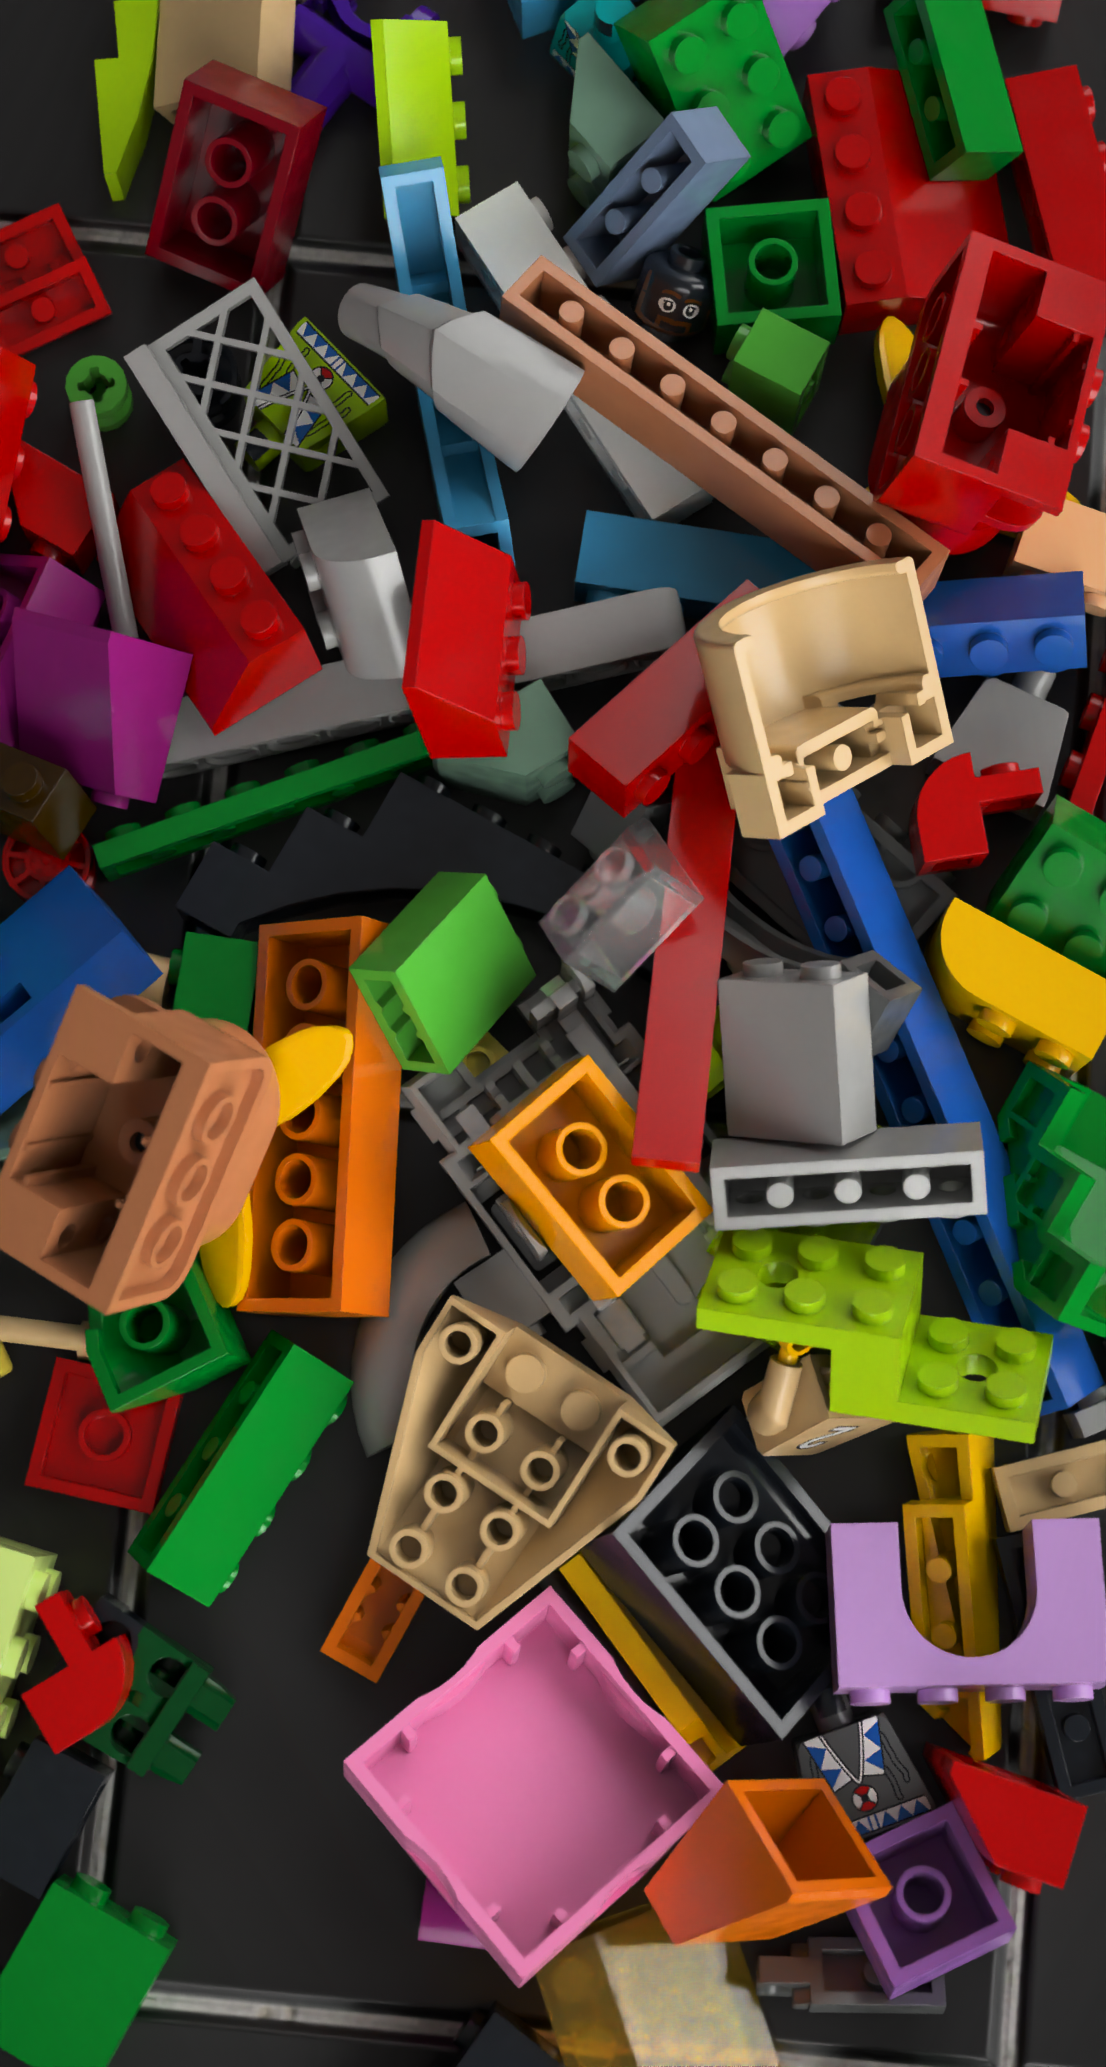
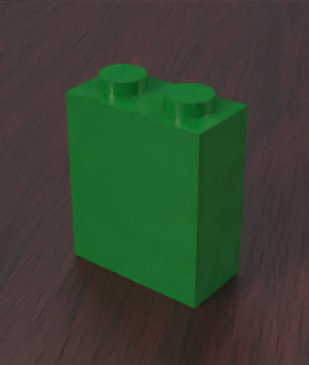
(79, 1976)

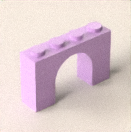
(883, 1653)

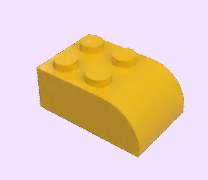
(1016, 990)

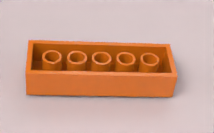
(331, 1170)

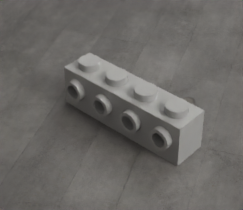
(873, 1178)

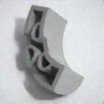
(387, 1345)

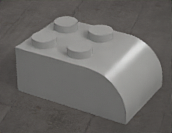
(355, 583)

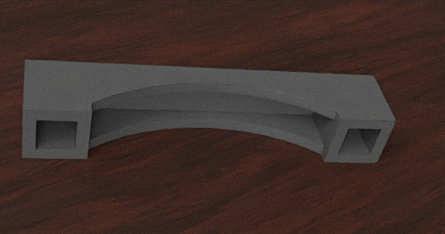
(749, 937)

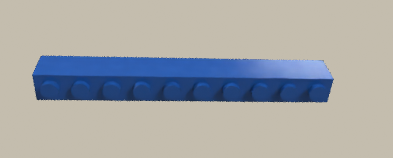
(925, 1073)

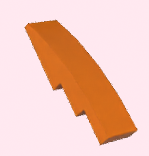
(372, 1621)

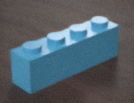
(701, 563)

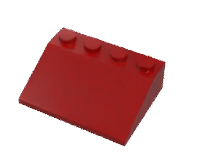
(886, 215)

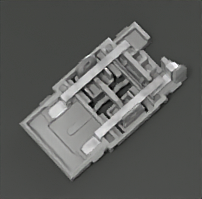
(650, 1329)

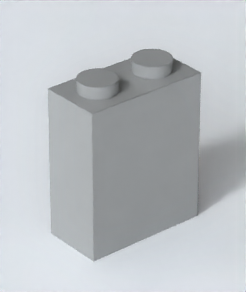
(797, 1052)

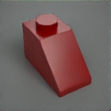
(55, 510)

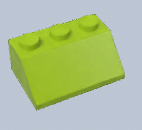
(415, 98)

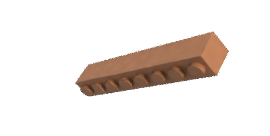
(713, 432)

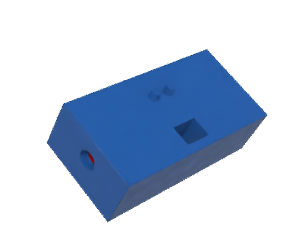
(47, 949)

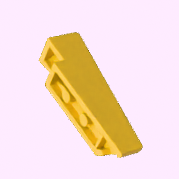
(955, 1567)

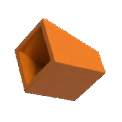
(764, 1865)

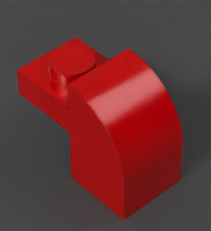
(948, 812)
(91, 1685)

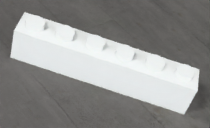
(500, 244)

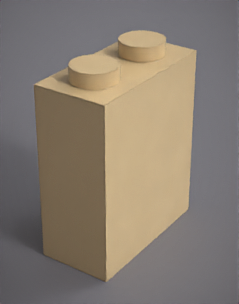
(238, 33)

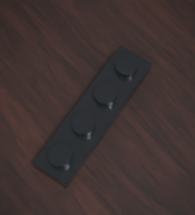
(1069, 1730)

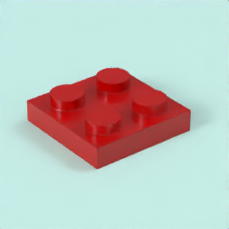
(101, 1453)

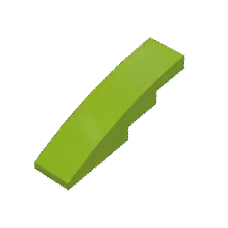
(127, 92)

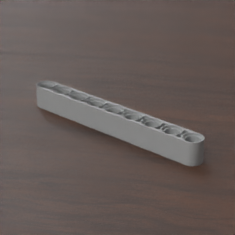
(332, 705)

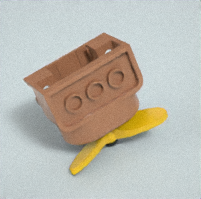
(151, 1146)

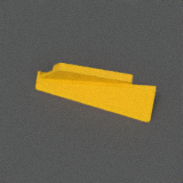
(651, 1666)

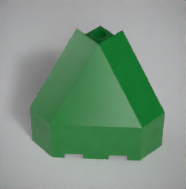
(1057, 1195)

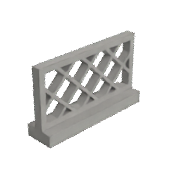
(204, 443)

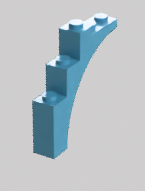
(428, 264)

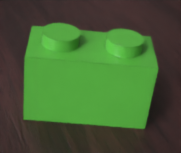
(776, 368)

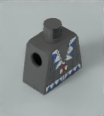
(861, 1765)

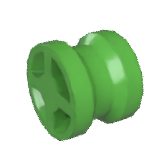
(111, 404)

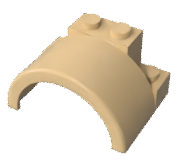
(785, 662)

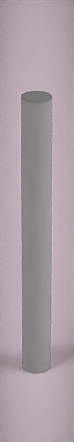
(103, 517)

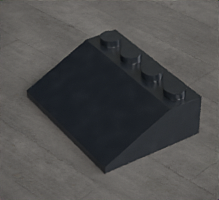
(728, 1579)

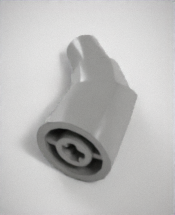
(473, 366)

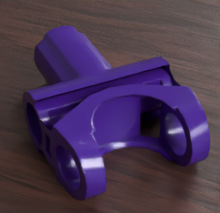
(337, 54)

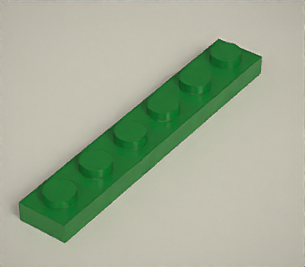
(254, 806)

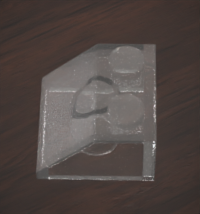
(622, 907)

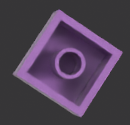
(939, 1904)

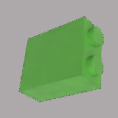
(443, 972)

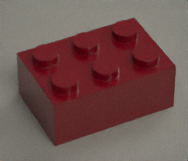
(234, 177)

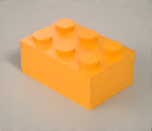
(572, 1178)

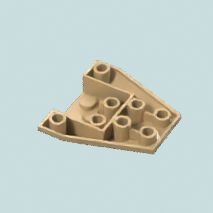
(505, 1463)

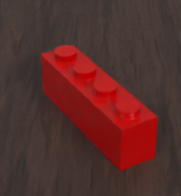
(1061, 168)
(648, 728)

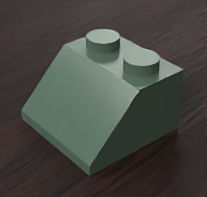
(606, 122)
(534, 762)

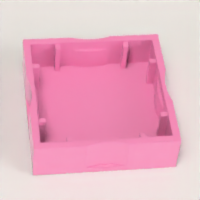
(533, 1785)

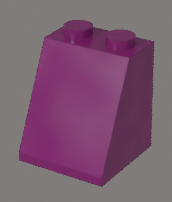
(97, 704)

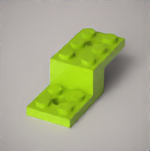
(883, 1350)

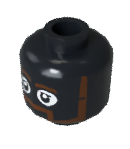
(673, 293)

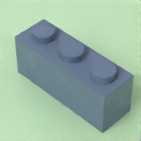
(656, 194)

